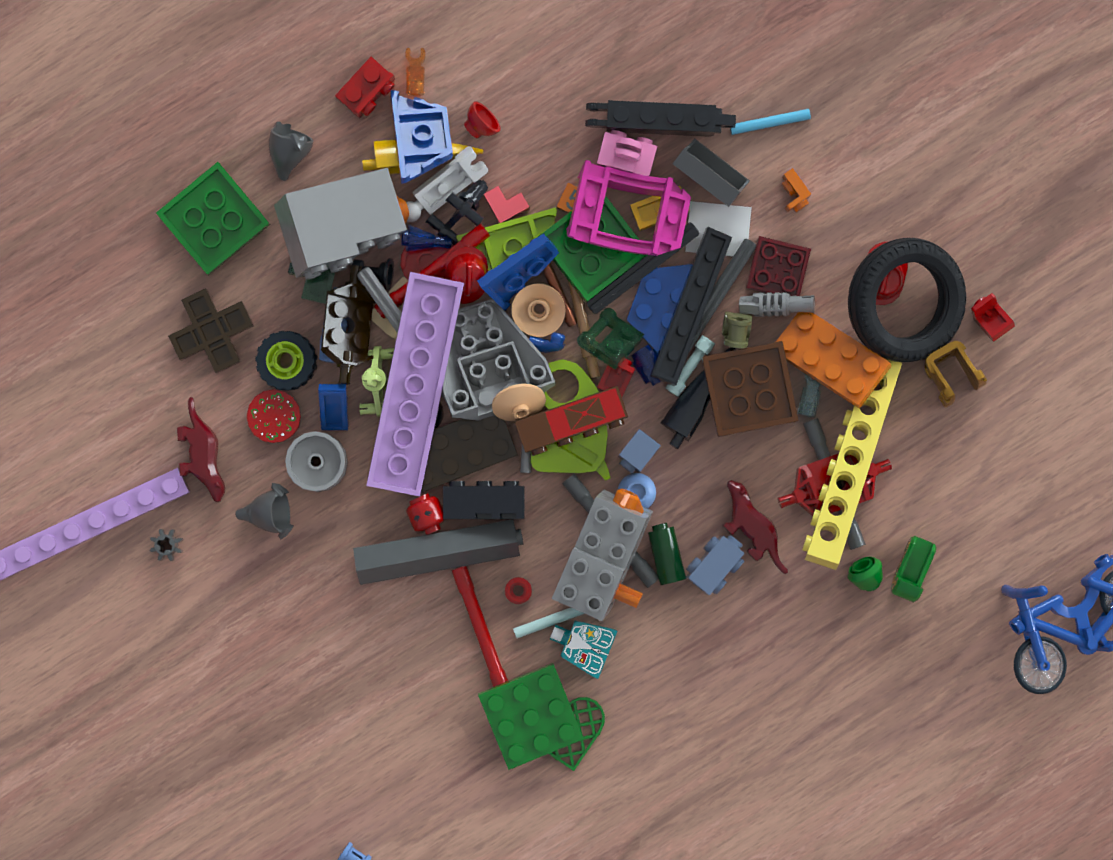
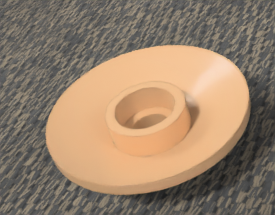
(530, 320)
(518, 402)

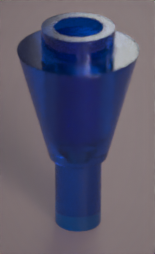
(418, 239)

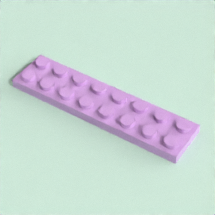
(415, 384)

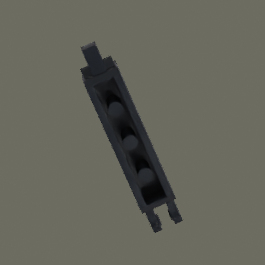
(661, 118)

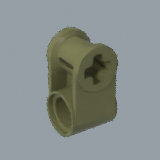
(736, 329)

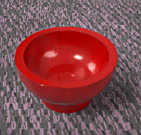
(481, 121)

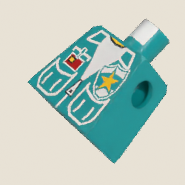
(585, 645)

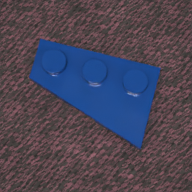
(514, 272)

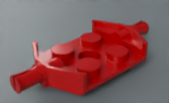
(813, 476)

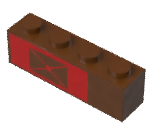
(572, 419)

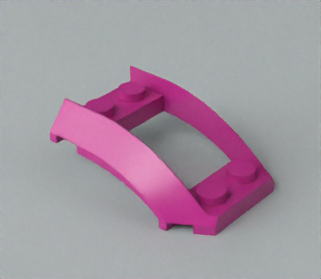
(590, 201)

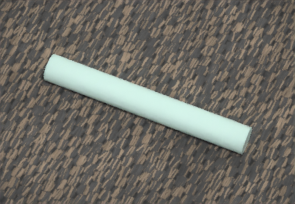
(545, 622)

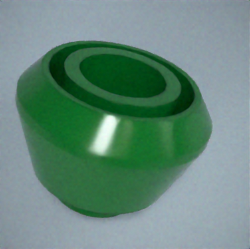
(866, 573)

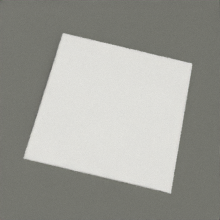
(728, 220)

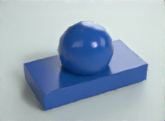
(333, 406)

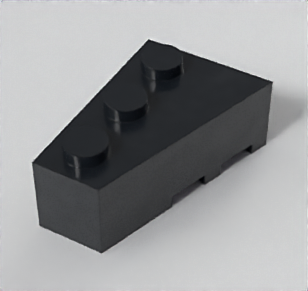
(483, 500)

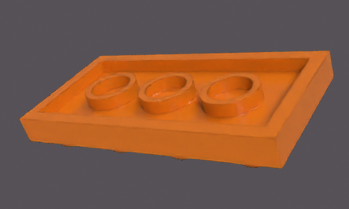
(832, 357)

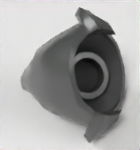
(287, 148)
(269, 511)

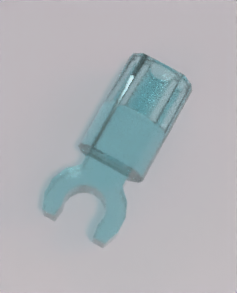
(809, 398)

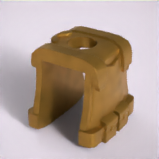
(955, 348)

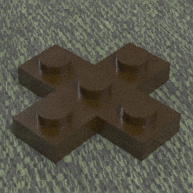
(211, 330)

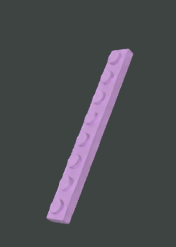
(92, 523)

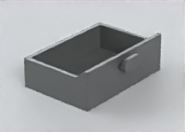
(711, 172)

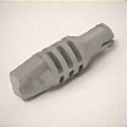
(775, 304)

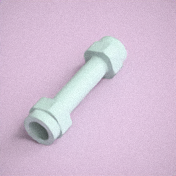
(703, 348)

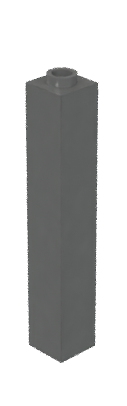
(437, 551)

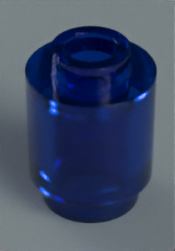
(644, 362)

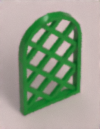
(558, 757)

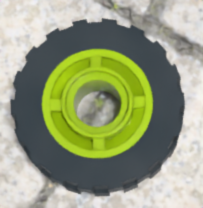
(269, 360)

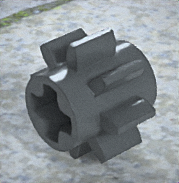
(159, 548)

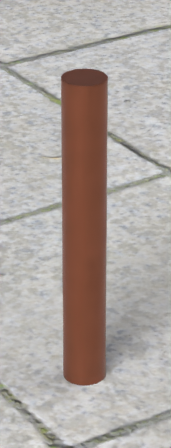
(554, 282)

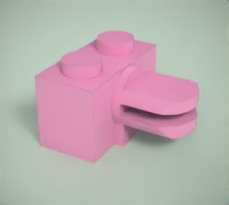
(627, 153)

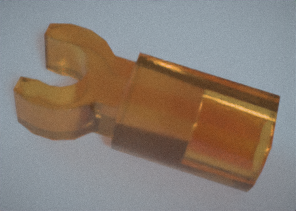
(415, 74)

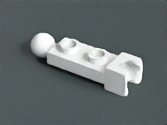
(451, 178)

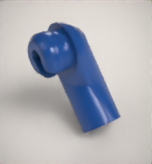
(547, 346)

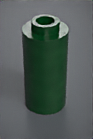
(666, 554)

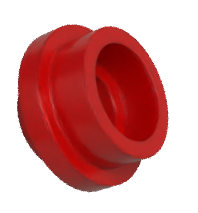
(518, 599)

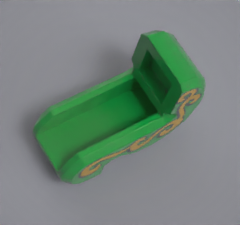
(913, 569)

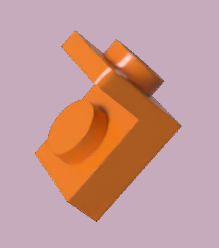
(795, 186)

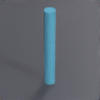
(771, 121)

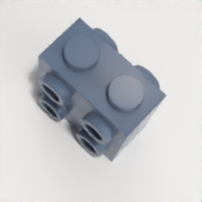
(720, 557)

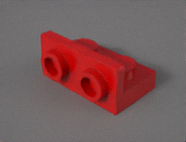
(366, 87)

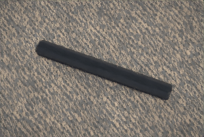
(636, 273)

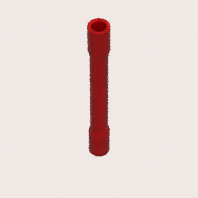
(471, 239)
(466, 589)

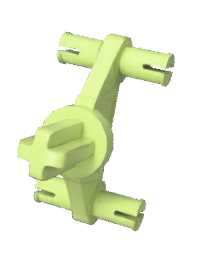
(375, 380)

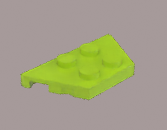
(513, 235)

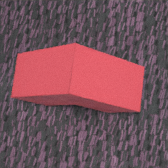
(505, 209)

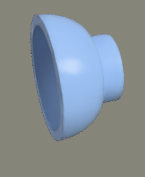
(641, 486)

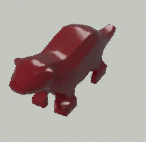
(202, 453)
(753, 525)

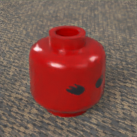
(425, 514)

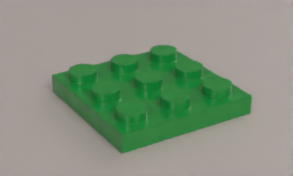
(213, 218)
(588, 265)
(530, 716)

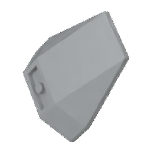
(488, 357)

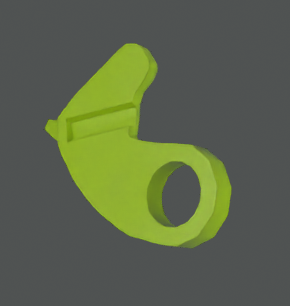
(583, 453)

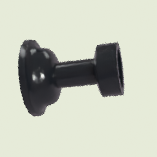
(383, 273)

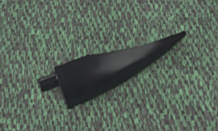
(688, 410)

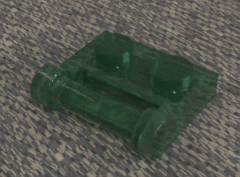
(616, 345)

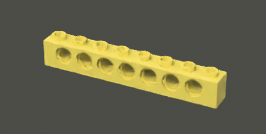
(830, 552)

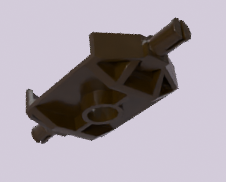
(355, 306)

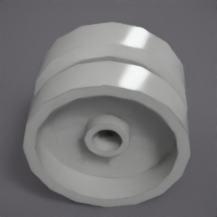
(300, 462)

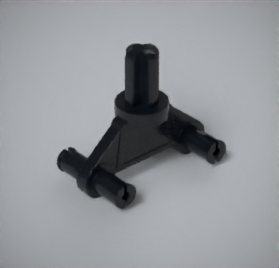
(466, 204)

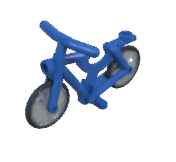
(1040, 660)

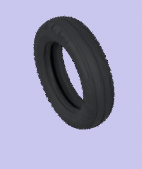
(864, 291)

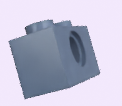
(638, 452)

